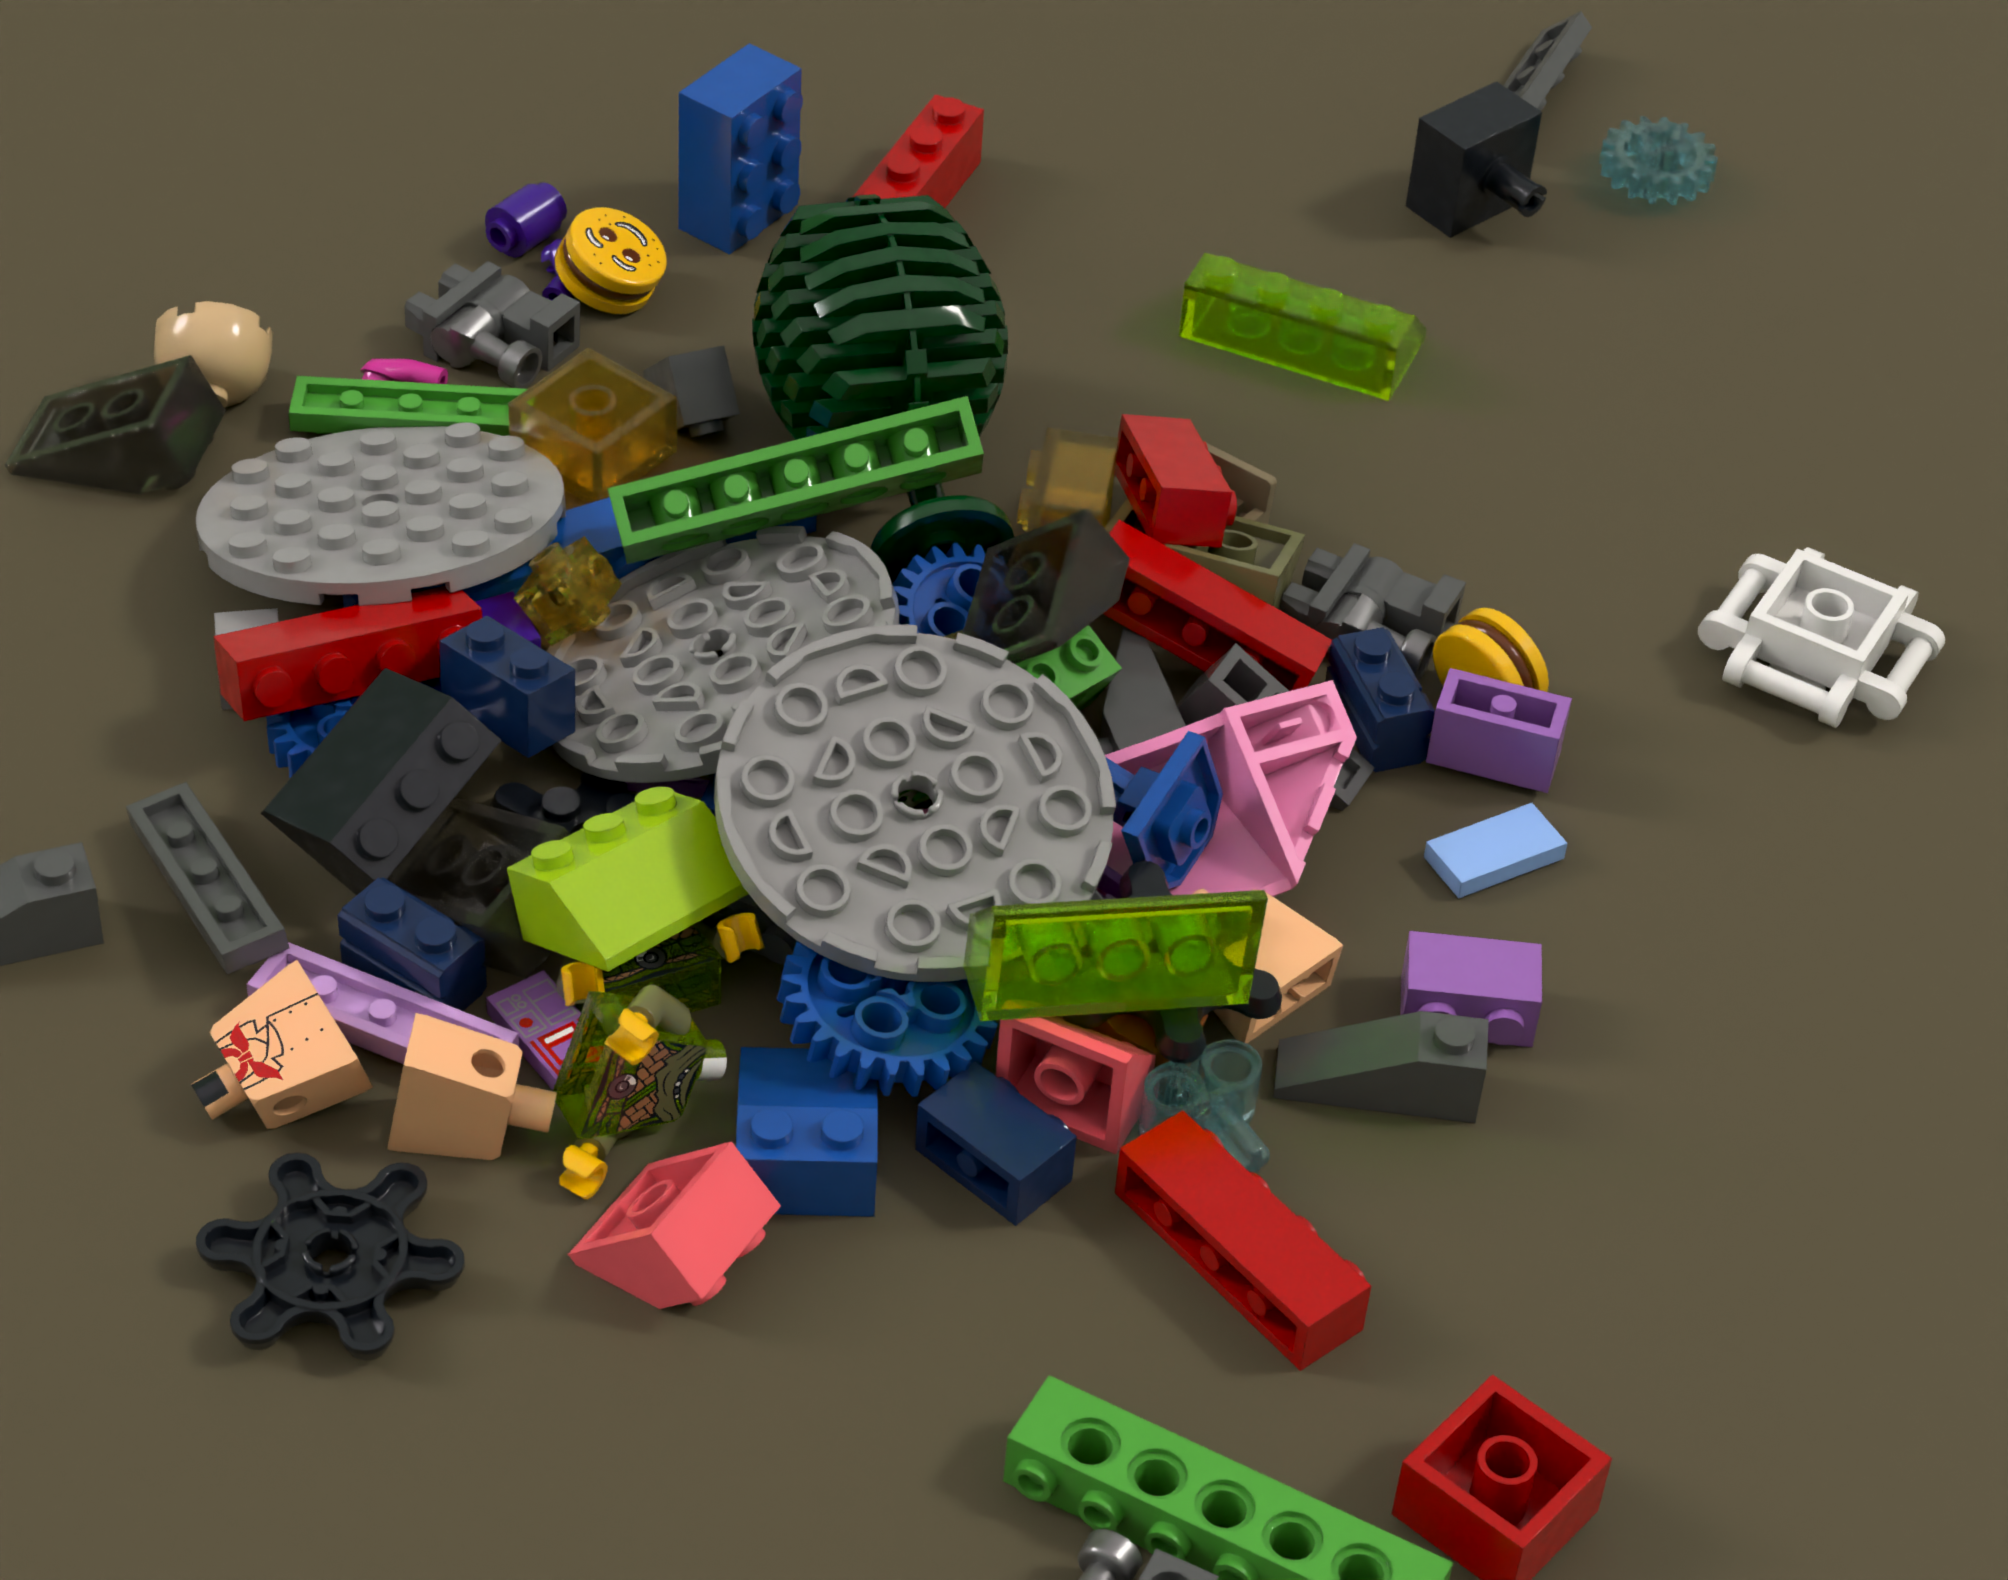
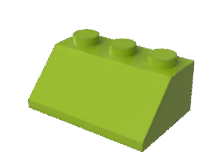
(625, 880)

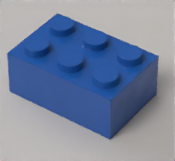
(739, 148)

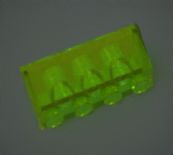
(1299, 326)
(1113, 954)

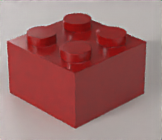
(1500, 1484)

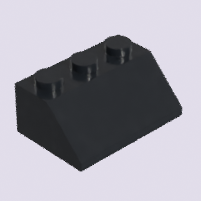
(380, 778)

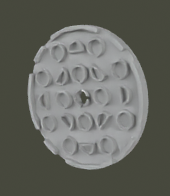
(380, 513)
(649, 675)
(884, 710)

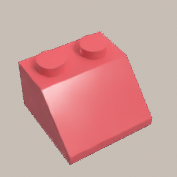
(1076, 1076)
(679, 1227)

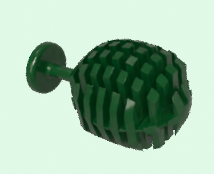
(879, 316)

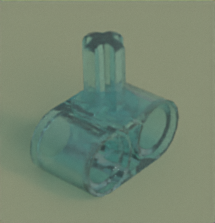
(1216, 1093)

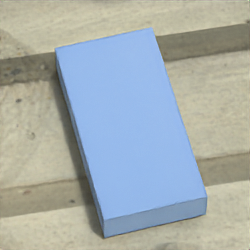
(1495, 850)

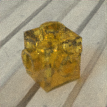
(568, 590)

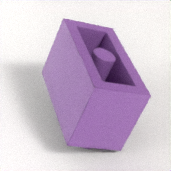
(1498, 730)
(1475, 980)

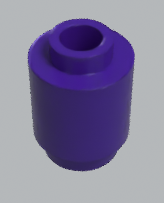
(525, 219)

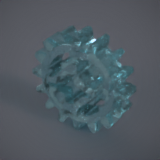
(1658, 160)

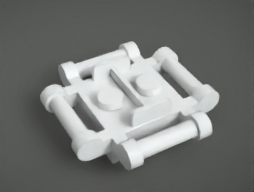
(1819, 632)

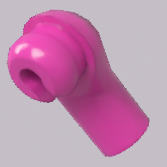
(404, 371)

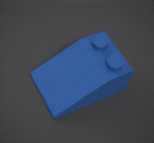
(808, 1132)

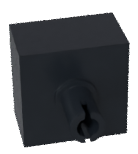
(1475, 160)

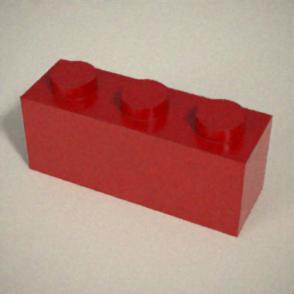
(1173, 481)

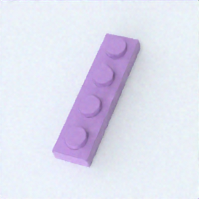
(369, 1008)

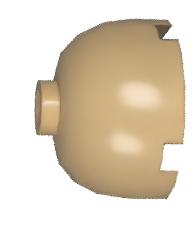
(222, 342)

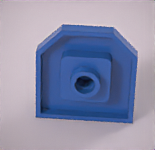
(1170, 812)

